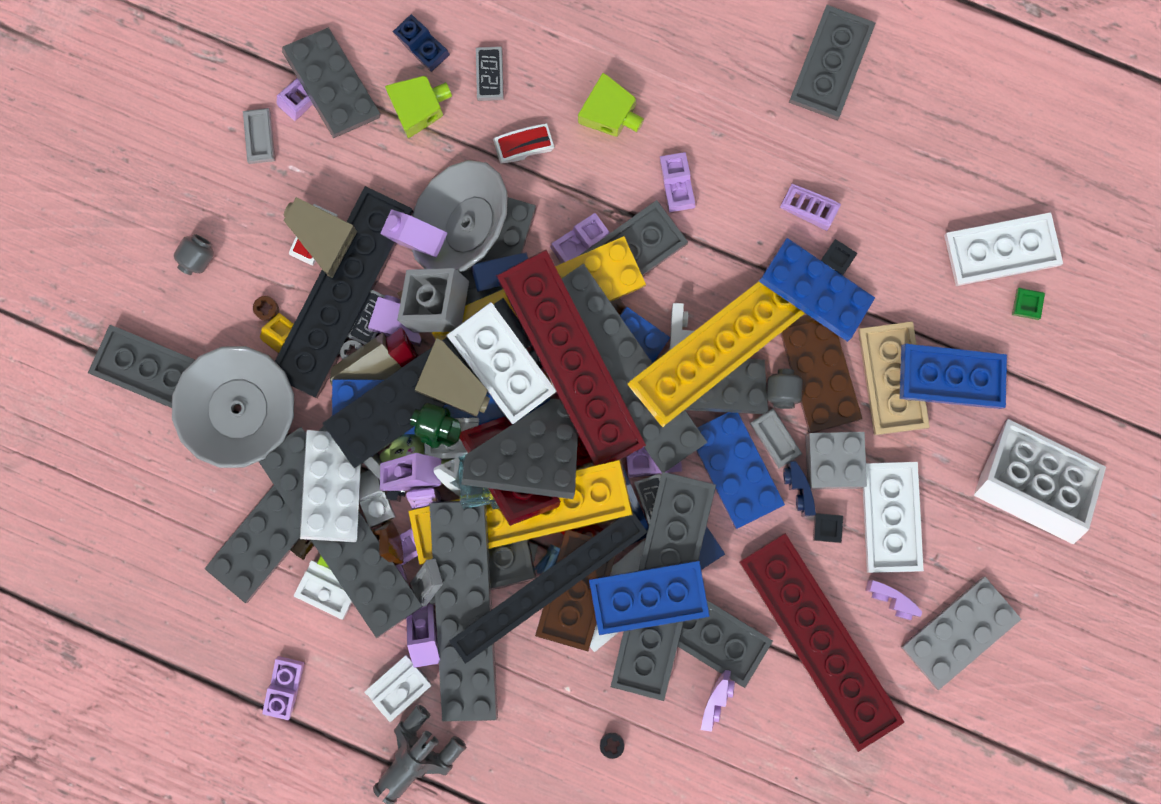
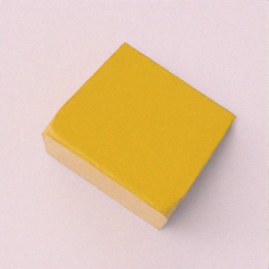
(276, 332)

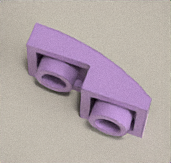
(900, 603)
(283, 688)
(718, 697)

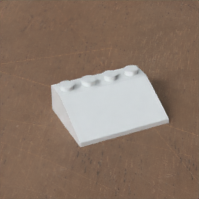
(1041, 482)

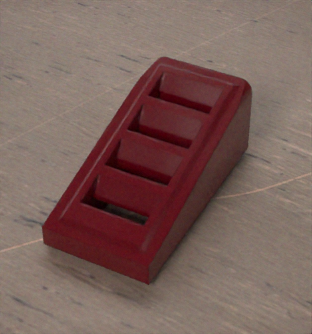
(400, 347)

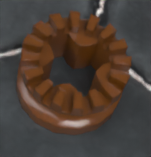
(259, 302)

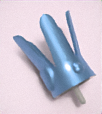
(548, 560)

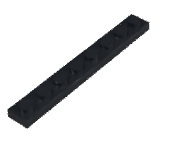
(547, 587)

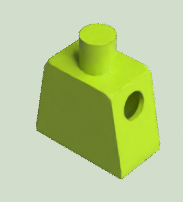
(417, 103)
(609, 108)

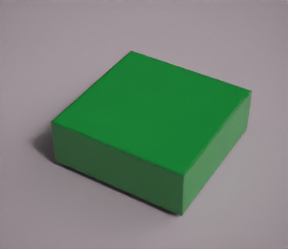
(1028, 303)

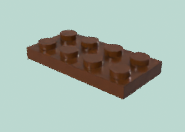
(827, 385)
(572, 616)

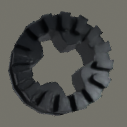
(620, 748)

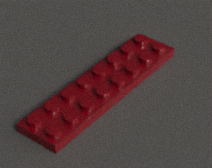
(570, 359)
(821, 642)

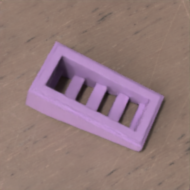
(292, 110)
(815, 219)
(422, 497)

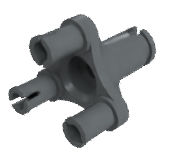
(416, 757)

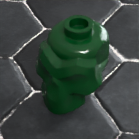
(435, 426)

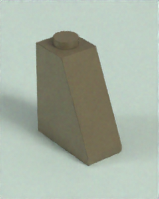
(320, 233)
(367, 363)
(451, 381)

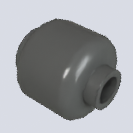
(193, 254)
(784, 389)

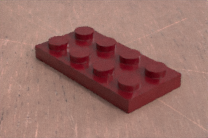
(513, 505)

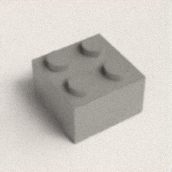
(433, 300)
(836, 460)

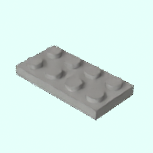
(961, 633)

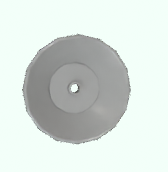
(467, 204)
(206, 404)

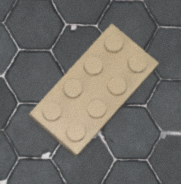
(882, 367)

